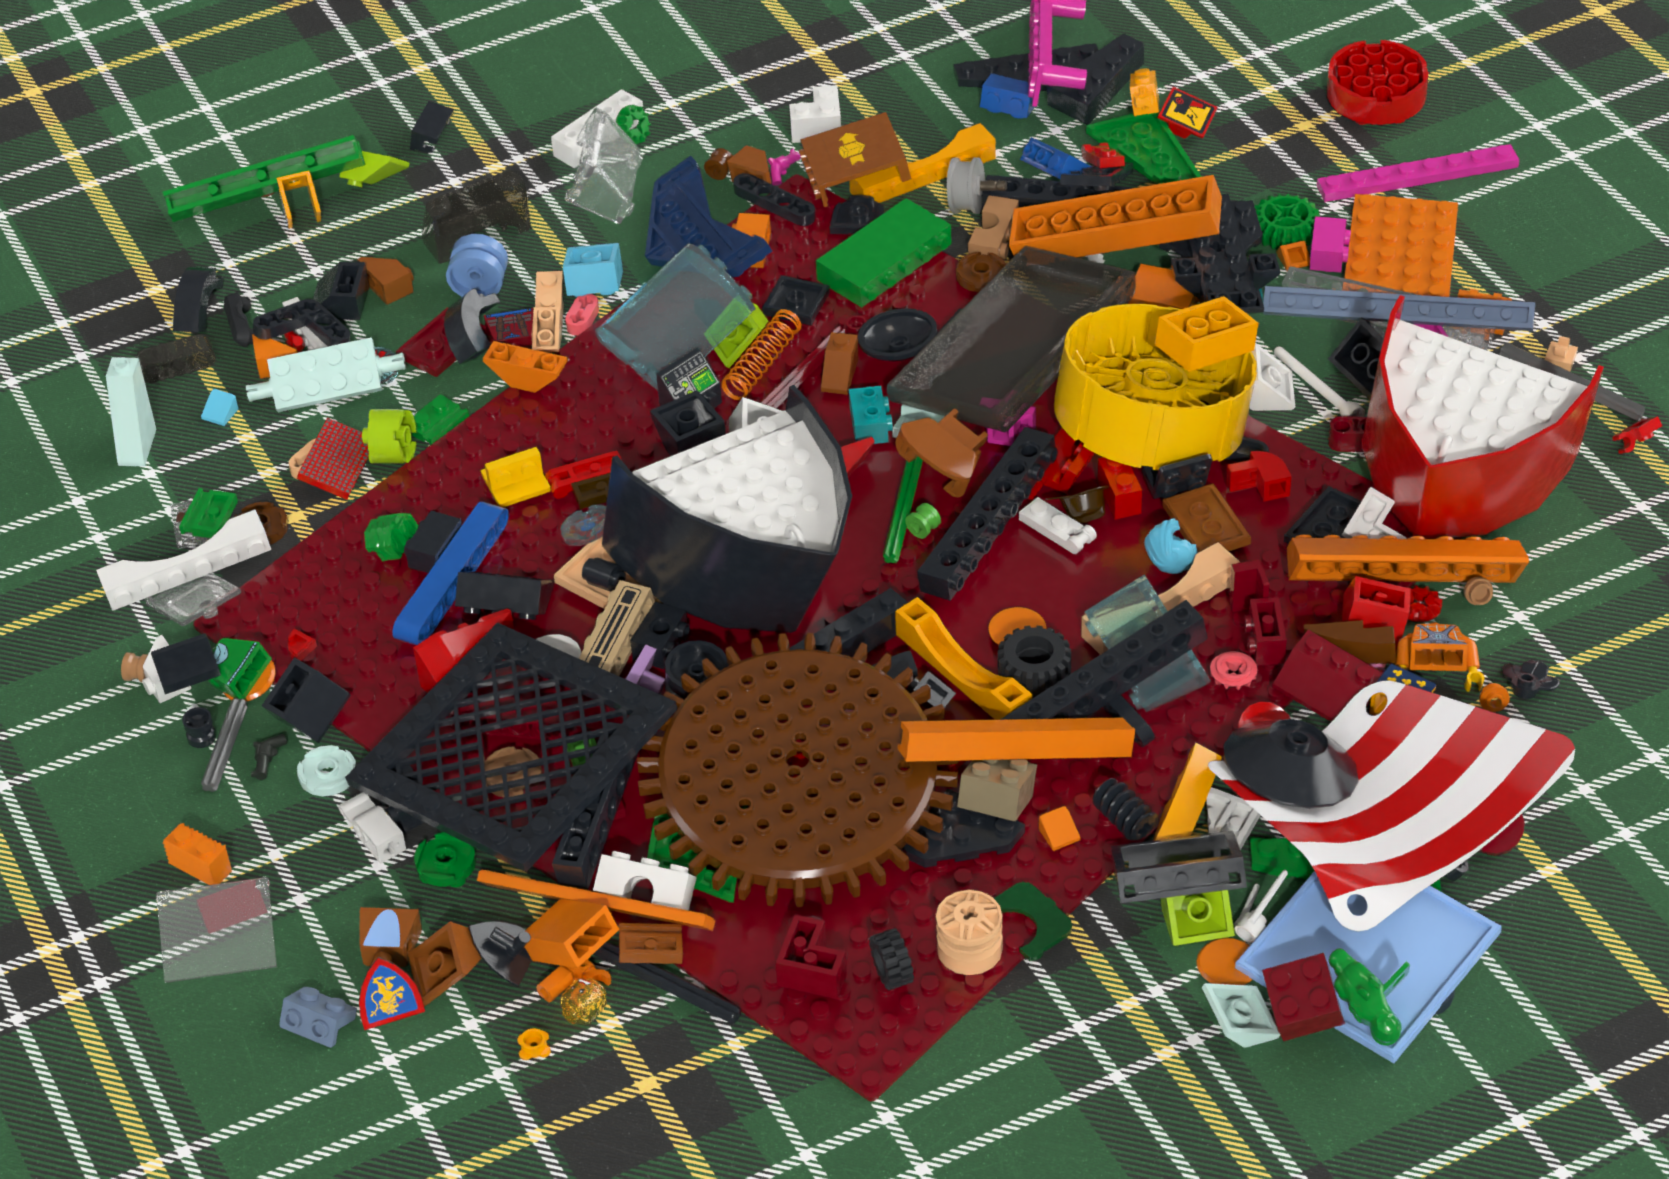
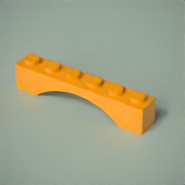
(966, 145)
(927, 635)

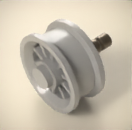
(966, 185)

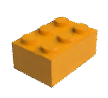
(1206, 333)

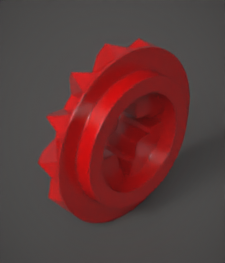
(1427, 611)

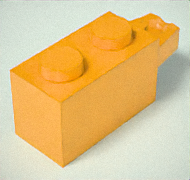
(1144, 92)

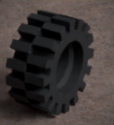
(891, 959)

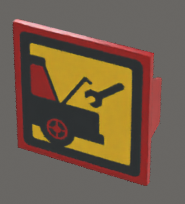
(1186, 114)

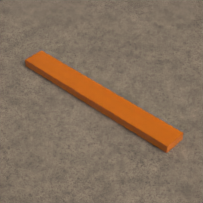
(613, 903)

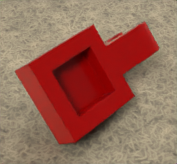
(1640, 430)

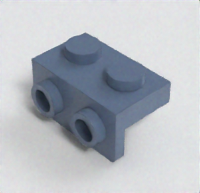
(315, 1015)

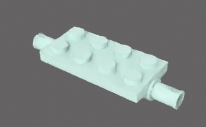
(325, 375)

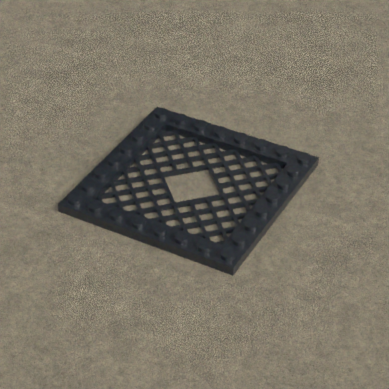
(527, 843)

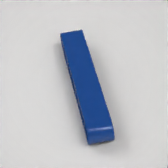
(439, 587)

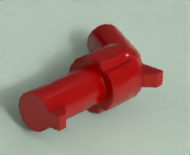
(294, 341)

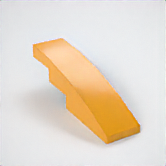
(1188, 795)

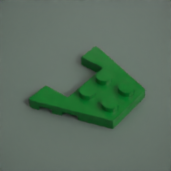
(660, 852)

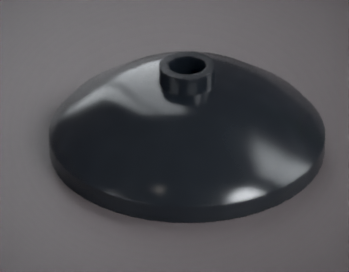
(897, 334)

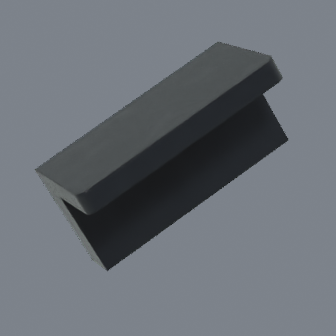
(185, 663)

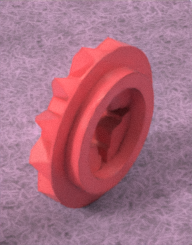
(1233, 661)

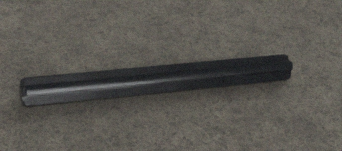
(673, 984)

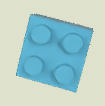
(592, 269)

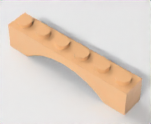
(1205, 578)

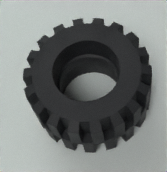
(1034, 658)

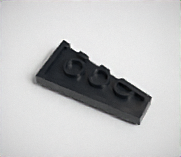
(1098, 177)

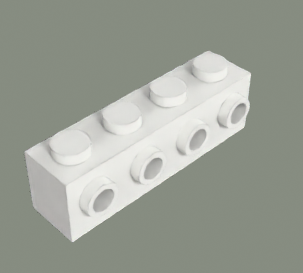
(565, 140)

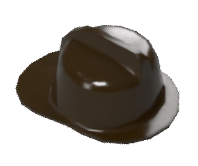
(1085, 505)

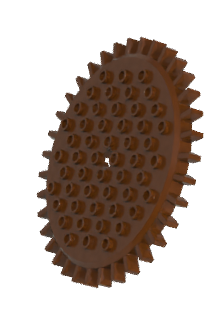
(800, 862)

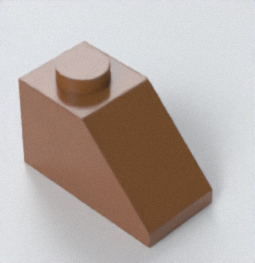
(750, 161)
(388, 278)
(839, 363)

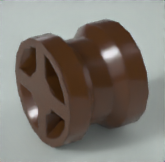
(717, 164)

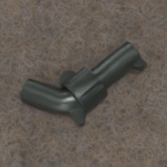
(263, 754)

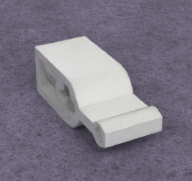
(373, 827)

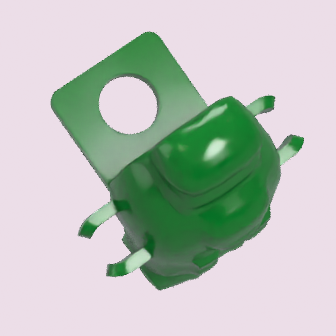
(1368, 995)

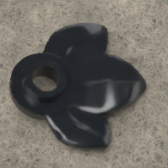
(1529, 678)

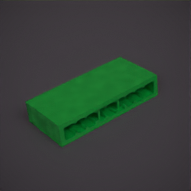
(883, 252)

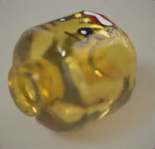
(583, 1001)

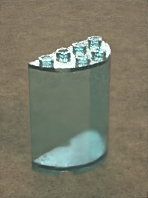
(676, 311)

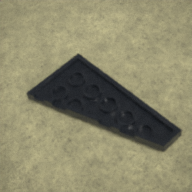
(1016, 66)

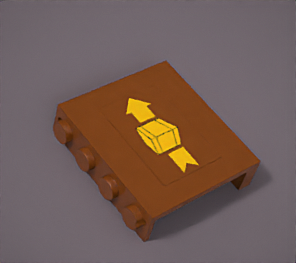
(852, 153)

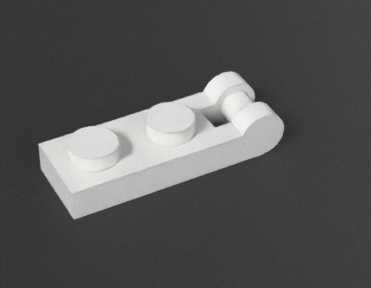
(1056, 525)

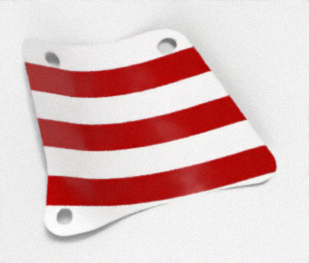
(1427, 798)

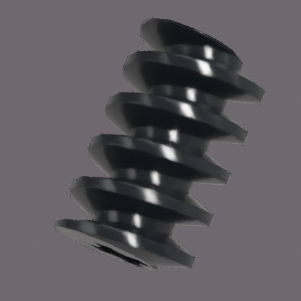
(1124, 809)

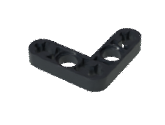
(303, 313)

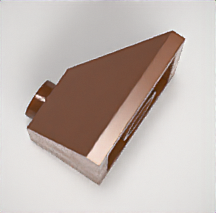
(442, 960)

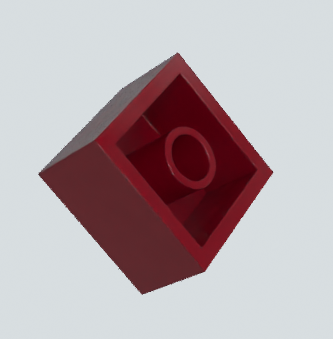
(1303, 997)

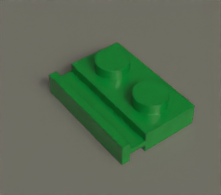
(438, 419)
(208, 513)

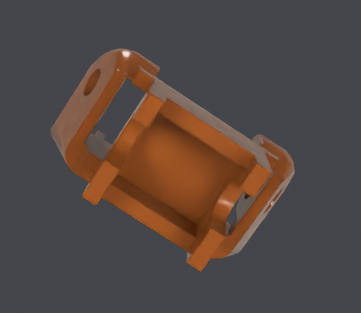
(944, 446)

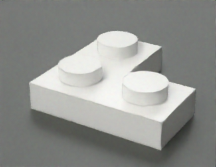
(1370, 516)

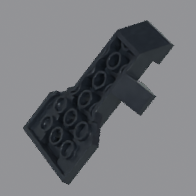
(1218, 263)

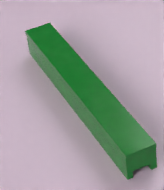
(262, 178)

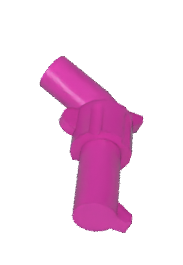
(781, 164)

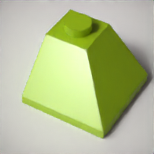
(376, 169)
(740, 338)
(1198, 917)

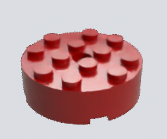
(1377, 82)

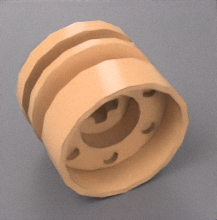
(969, 932)

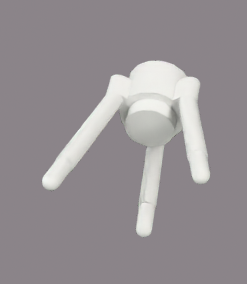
(1252, 924)

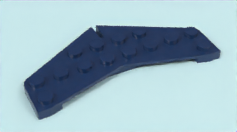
(683, 216)

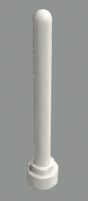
(1346, 408)

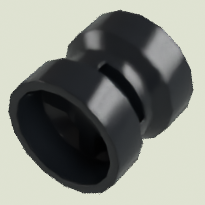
(199, 727)

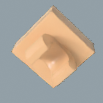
(1562, 353)

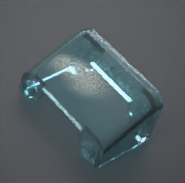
(1126, 614)

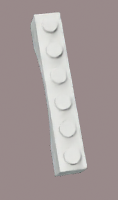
(235, 542)

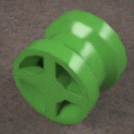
(923, 520)

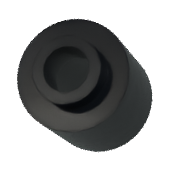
(602, 573)

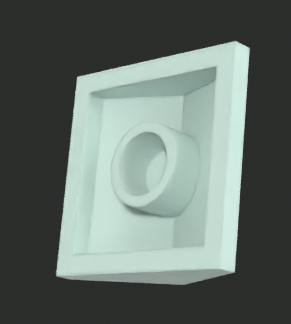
(1241, 1013)

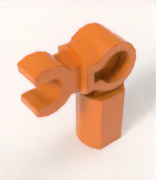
(564, 976)

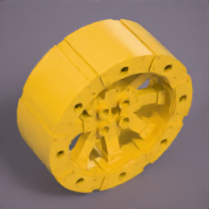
(1152, 403)

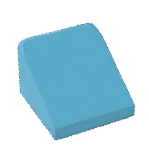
(219, 407)

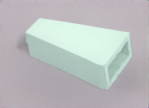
(130, 411)

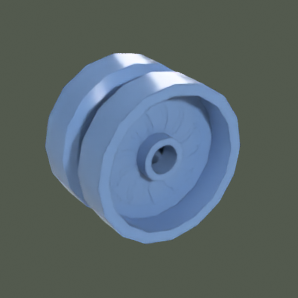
(477, 264)

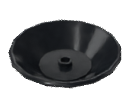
(1291, 763)

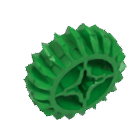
(1286, 220)

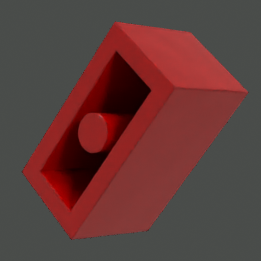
(1124, 490)

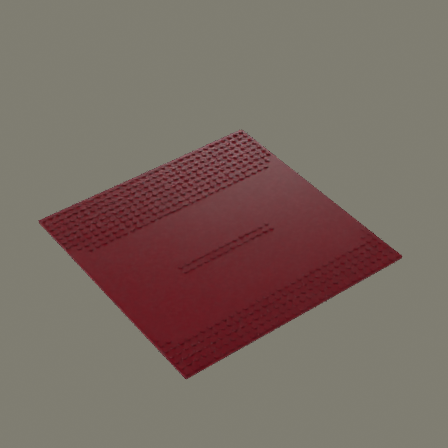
(600, 406)

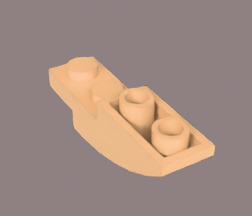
(548, 311)

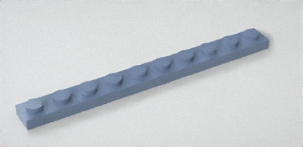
(1416, 308)

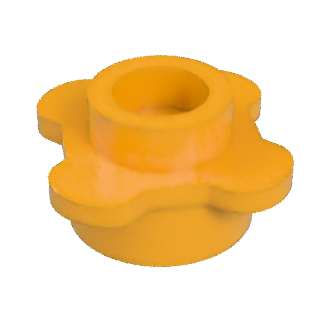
(530, 1038)

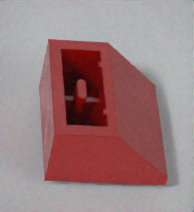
(1377, 605)

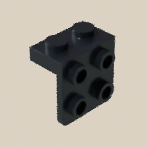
(1178, 476)

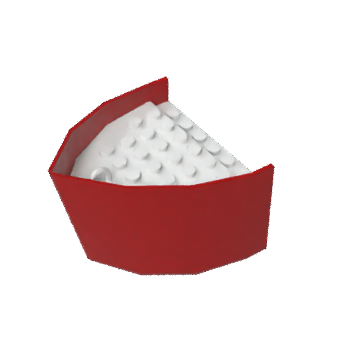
(1467, 432)

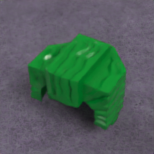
(389, 535)

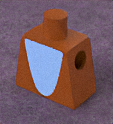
(388, 934)

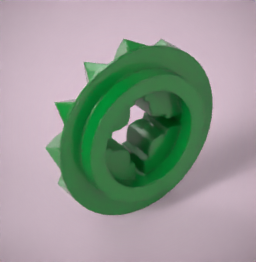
(625, 120)

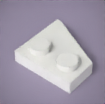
(1230, 813)

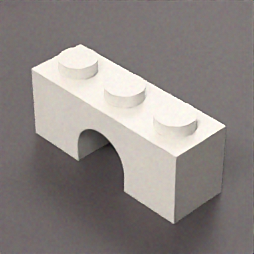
(619, 876)

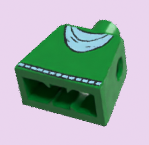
(239, 665)

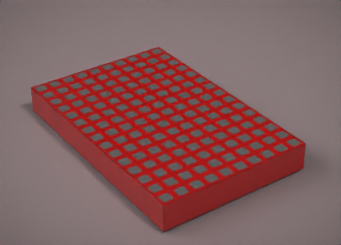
(335, 459)

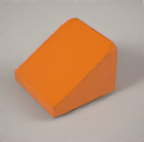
(1294, 255)
(1058, 828)

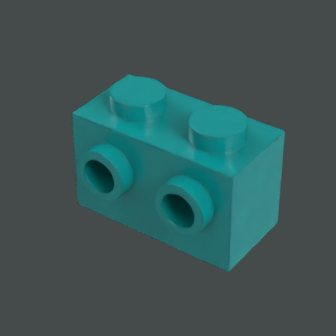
(869, 415)

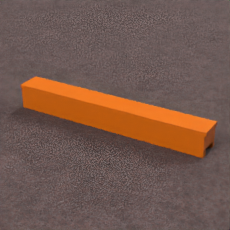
(1016, 739)

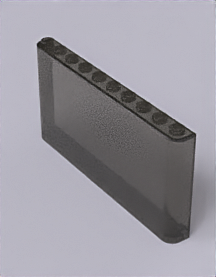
(1009, 339)

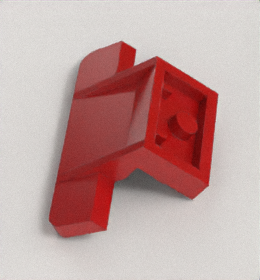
(1067, 466)

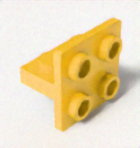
(516, 477)

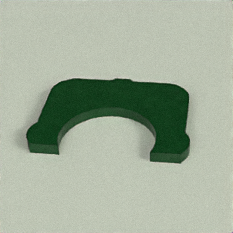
(1049, 920)

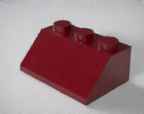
(1323, 676)

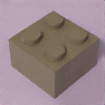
(997, 787)

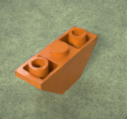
(522, 366)

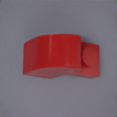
(1261, 471)

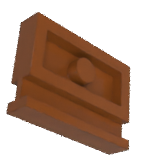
(650, 943)

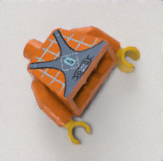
(1440, 649)

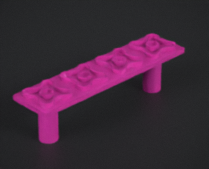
(1040, 46)

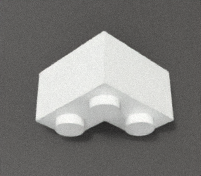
(815, 117)

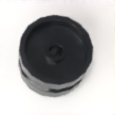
(688, 659)

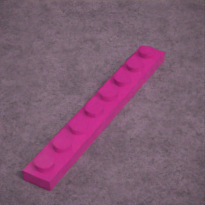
(1417, 172)

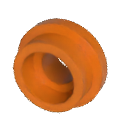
(1494, 691)

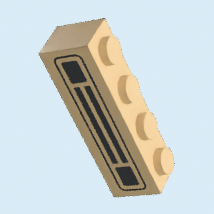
(610, 640)

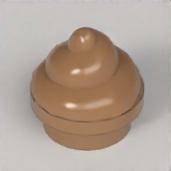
(1478, 591)

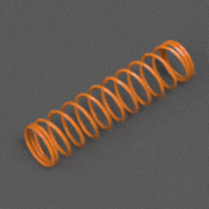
(738, 379)

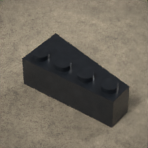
(1106, 75)

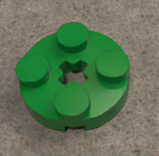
(444, 873)

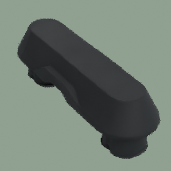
(234, 307)

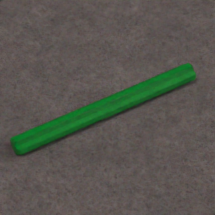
(902, 510)

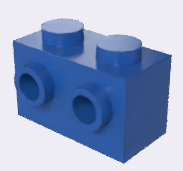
(1006, 96)

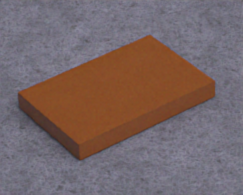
(1207, 519)

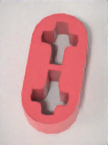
(577, 313)

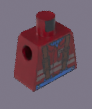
(511, 327)

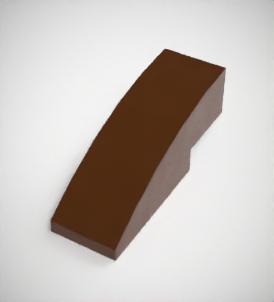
(1366, 644)

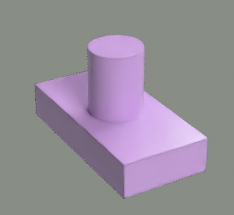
(640, 671)

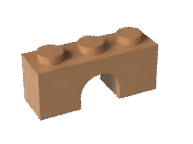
(996, 227)

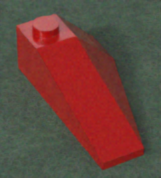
(444, 650)

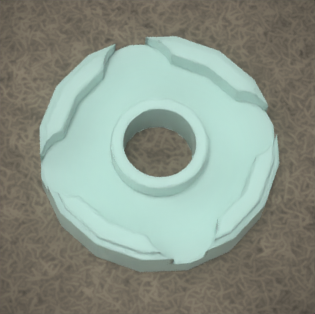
(325, 783)

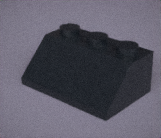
(1359, 355)
(498, 592)

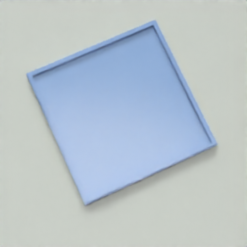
(1428, 931)

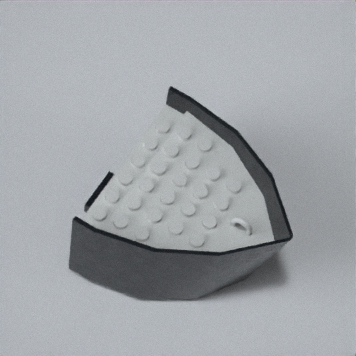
(737, 522)

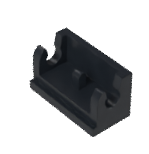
(430, 126)

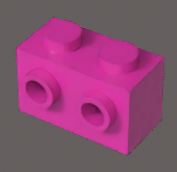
(1328, 244)

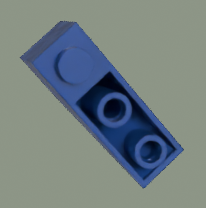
(1050, 159)

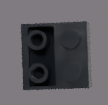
(344, 290)
(306, 700)

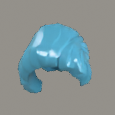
(1167, 551)

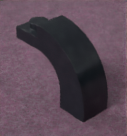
(193, 298)
(464, 328)

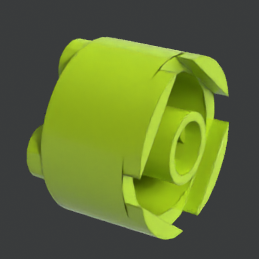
(390, 436)

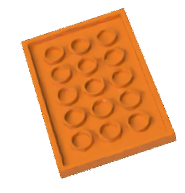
(1402, 244)

